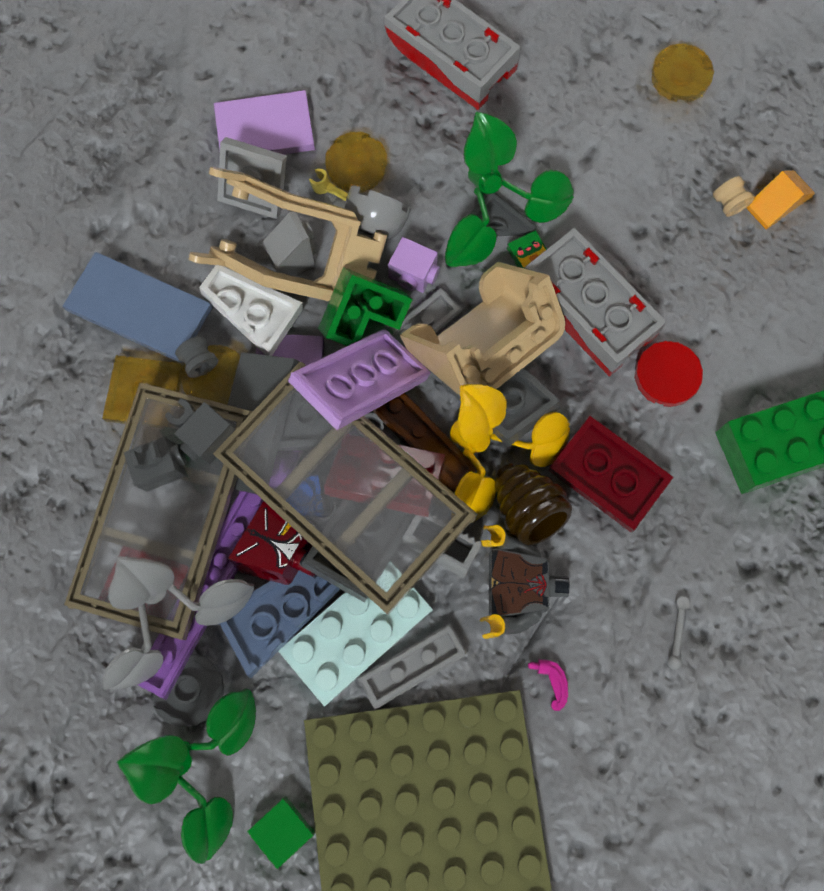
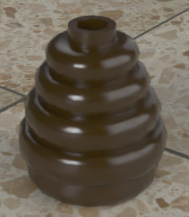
(531, 504)

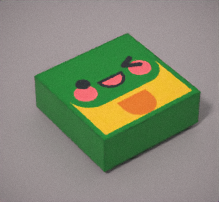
(526, 249)

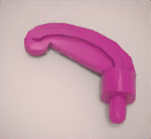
(557, 679)

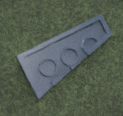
(274, 617)

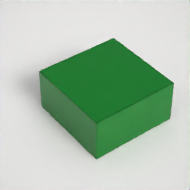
(281, 832)

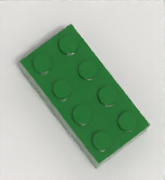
(775, 442)

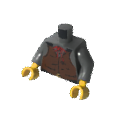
(517, 584)

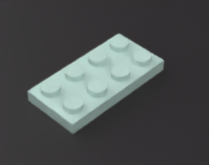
(348, 641)

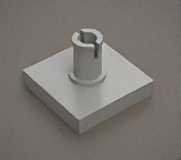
(256, 162)

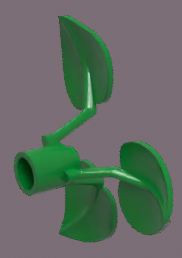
(487, 146)
(160, 763)

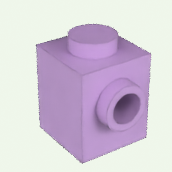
(413, 266)

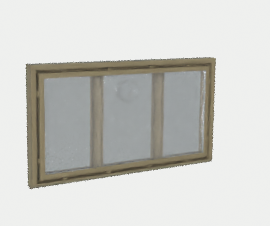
(347, 493)
(167, 525)

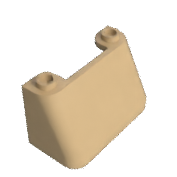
(498, 336)

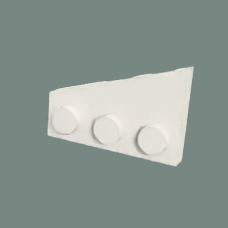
(252, 308)

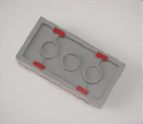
(453, 46)
(597, 302)

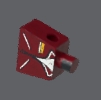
(270, 548)

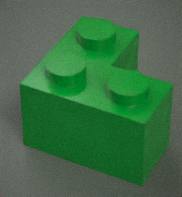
(358, 300)

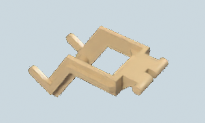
(347, 249)

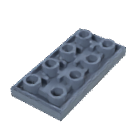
(136, 306)

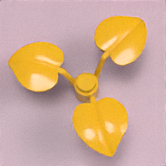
(479, 413)

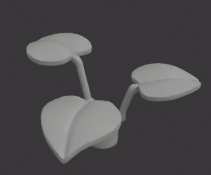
(146, 581)

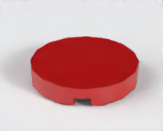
(668, 373)

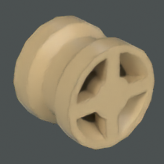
(733, 196)

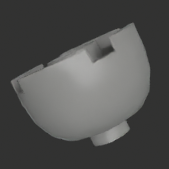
(377, 212)

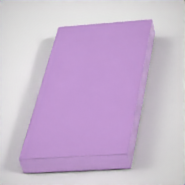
(359, 378)

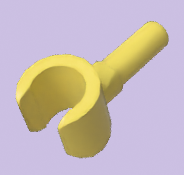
(325, 186)

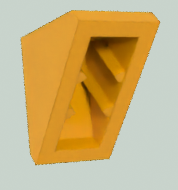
(780, 198)

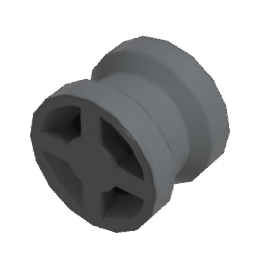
(196, 357)

